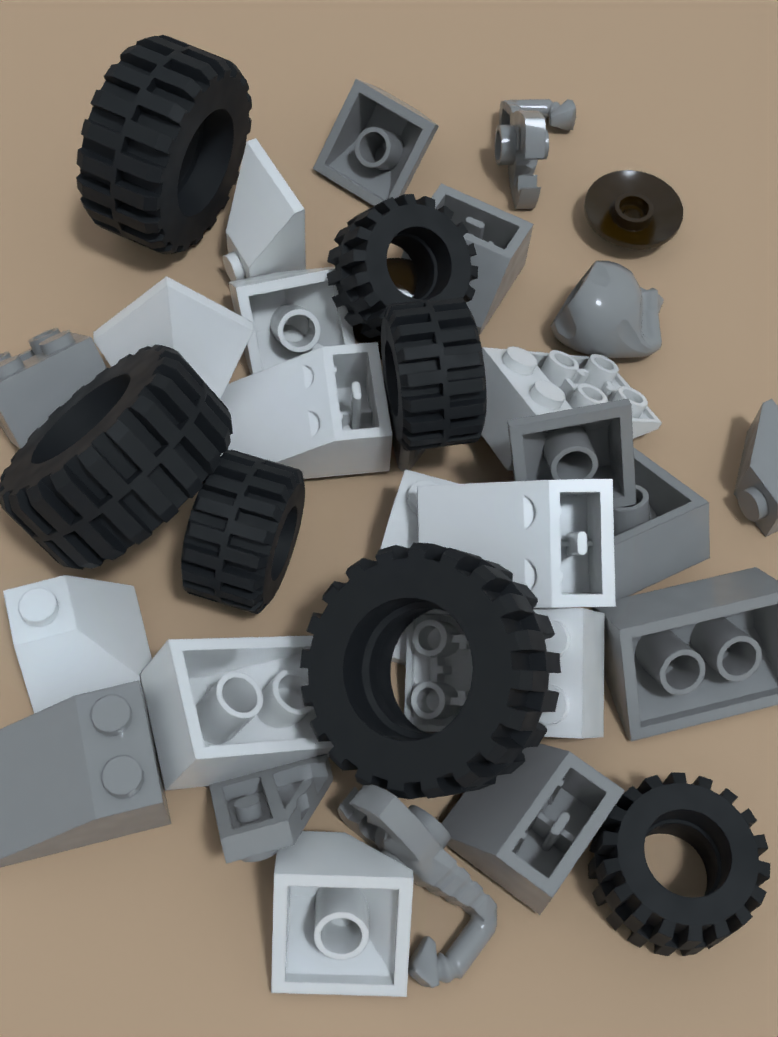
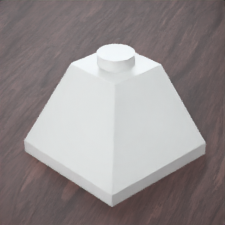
(264, 222)
(289, 315)
(184, 320)
(76, 637)
(340, 918)

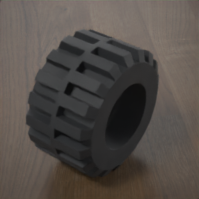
(428, 239)
(433, 373)
(242, 531)
(719, 837)

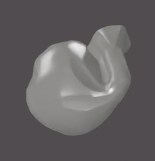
(610, 314)

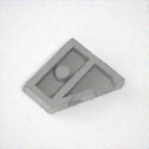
(268, 807)

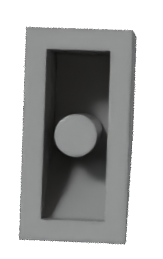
(758, 471)

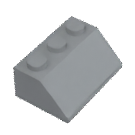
(693, 652)

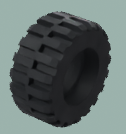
(163, 143)
(117, 458)
(353, 665)

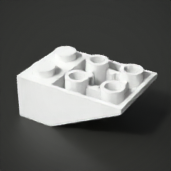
(542, 383)
(315, 412)
(542, 531)
(442, 669)

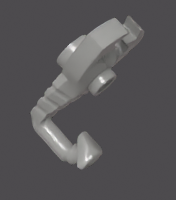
(524, 140)
(419, 843)

